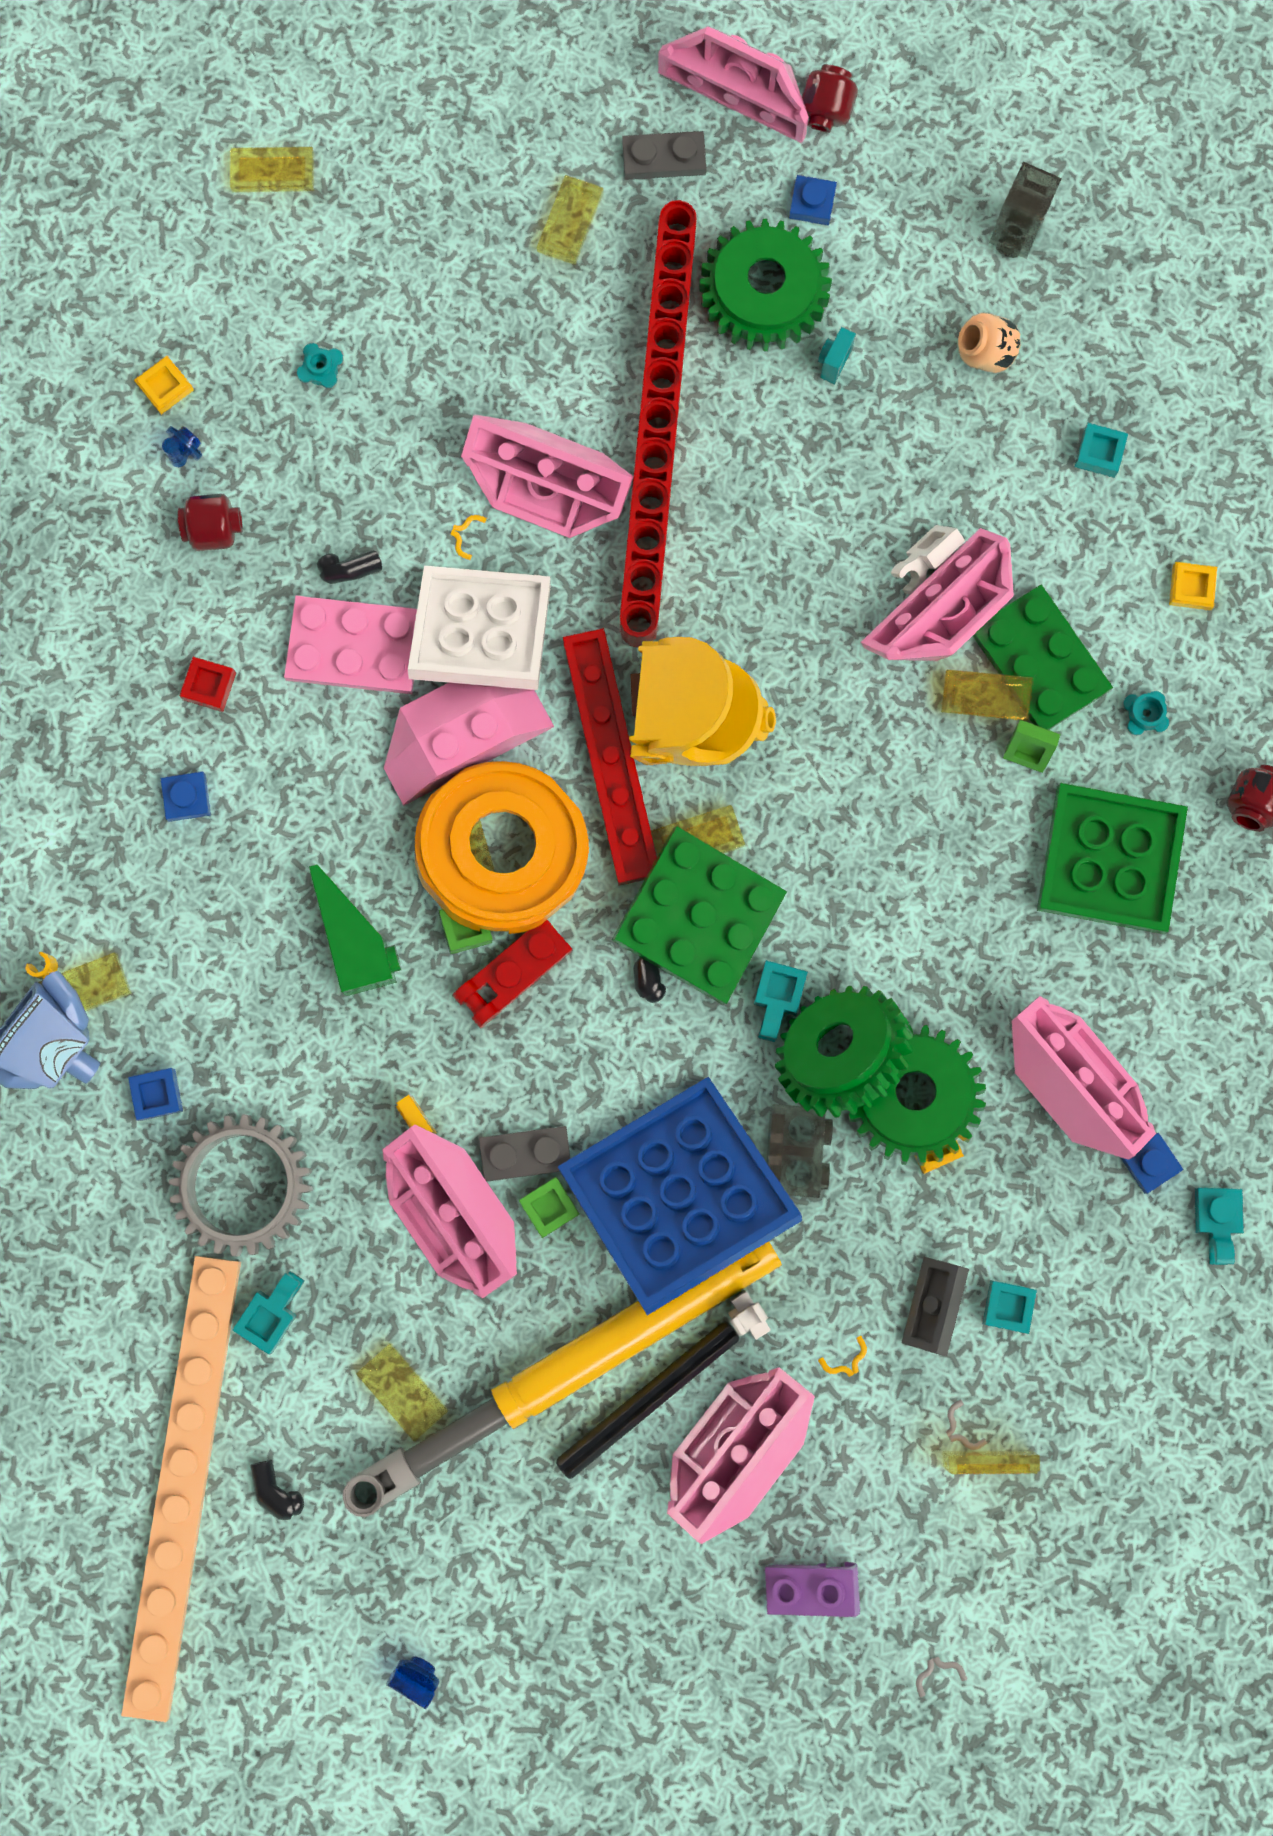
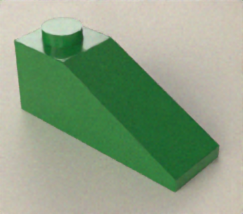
(356, 947)

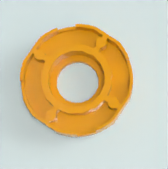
(489, 898)

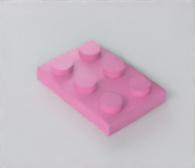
(350, 645)

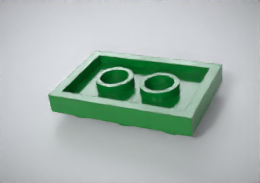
(1039, 643)

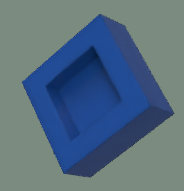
(812, 200)
(185, 796)
(155, 1094)
(1153, 1164)

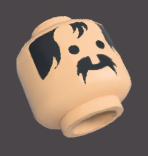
(989, 342)

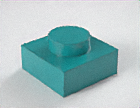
(835, 354)
(1101, 450)
(1009, 1307)

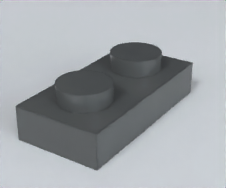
(664, 155)
(524, 1153)
(935, 1306)

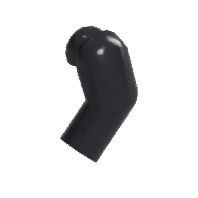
(351, 569)
(648, 981)
(270, 1496)

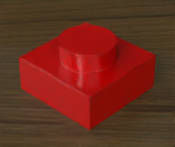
(207, 684)

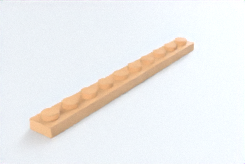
(181, 1490)

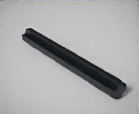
(647, 1400)

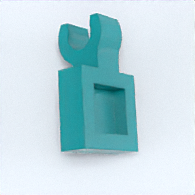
(779, 993)
(1219, 1214)
(267, 1317)

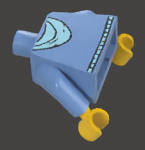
(46, 1034)

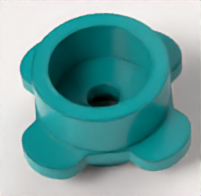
(324, 376)
(1155, 704)

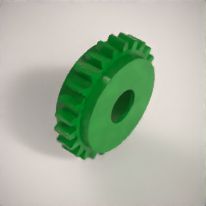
(758, 314)
(857, 1073)
(940, 1123)

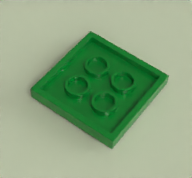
(1112, 858)
(699, 915)

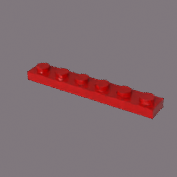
(610, 754)

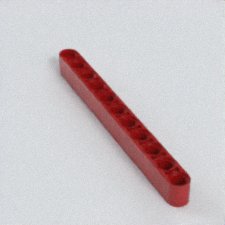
(658, 403)

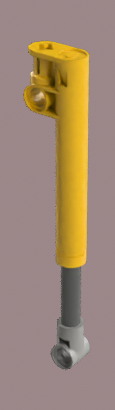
(556, 1378)

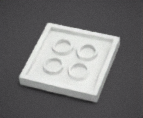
(479, 628)

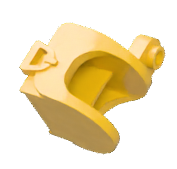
(695, 706)

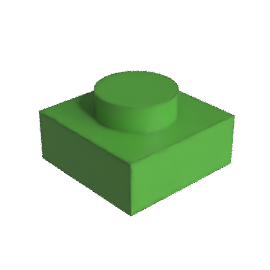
(1031, 746)
(460, 937)
(549, 1207)

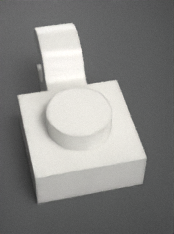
(928, 553)
(748, 1316)

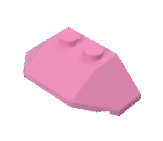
(737, 77)
(544, 476)
(948, 603)
(457, 730)
(1079, 1080)
(450, 1211)
(737, 1452)

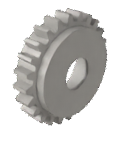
(189, 1171)

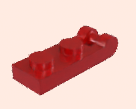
(513, 972)

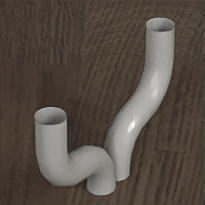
(957, 1437)
(940, 1664)

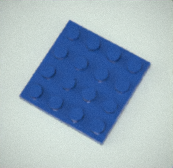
(679, 1195)

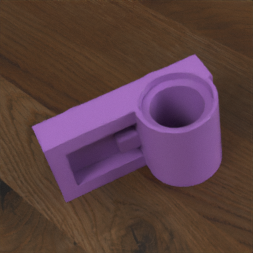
(813, 1590)

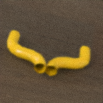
(458, 538)
(848, 1371)

